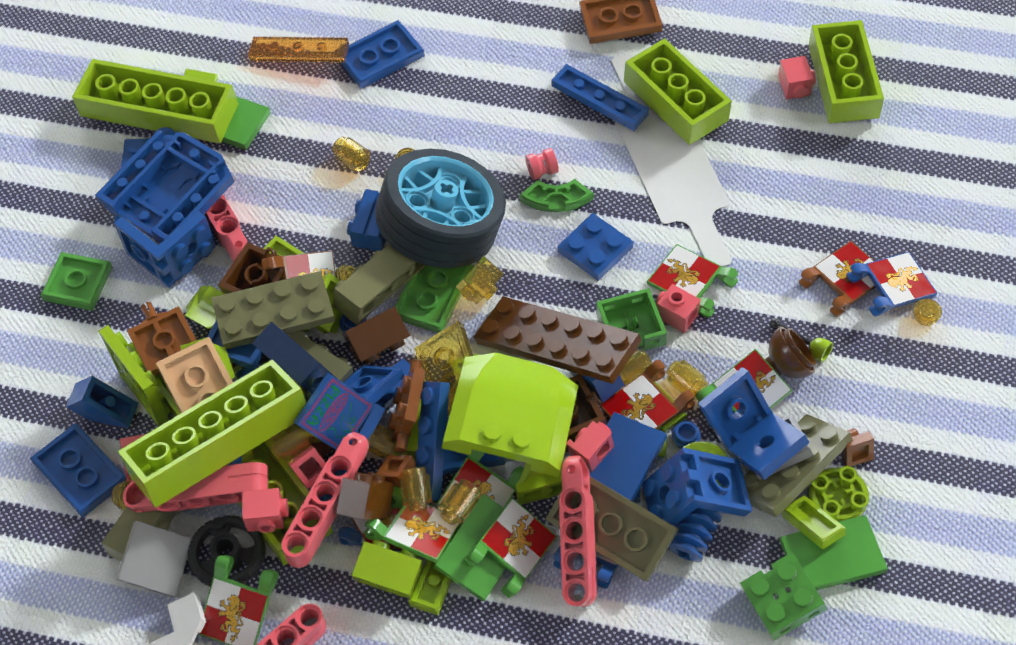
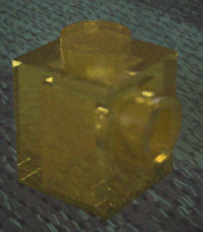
(480, 281)

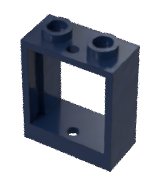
(291, 357)

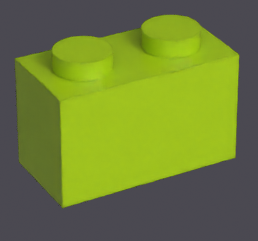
(387, 569)

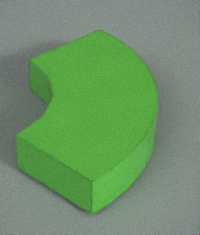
(556, 197)

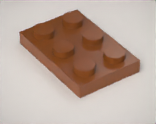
(619, 19)

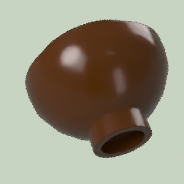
(790, 354)

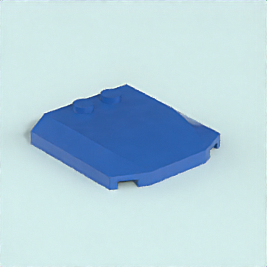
(166, 184)

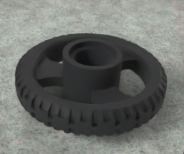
(223, 540)

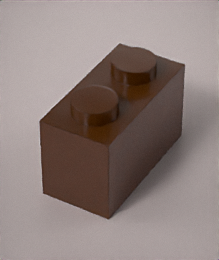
(376, 335)
(365, 496)

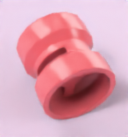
(542, 164)

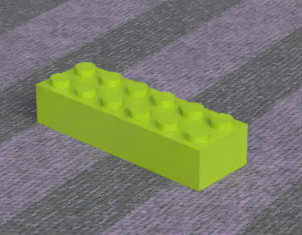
(155, 100)
(213, 433)

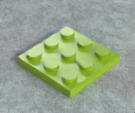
(140, 382)

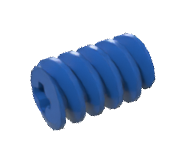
(693, 533)

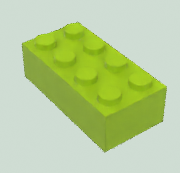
(845, 71)
(677, 91)

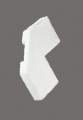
(186, 619)

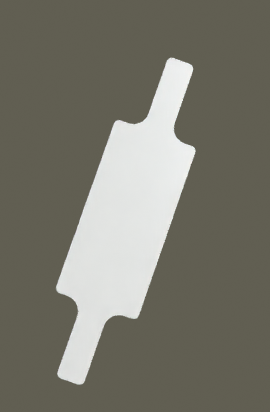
(676, 176)

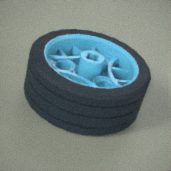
(440, 208)

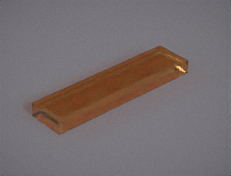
(299, 49)

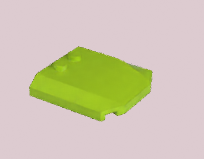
(512, 411)

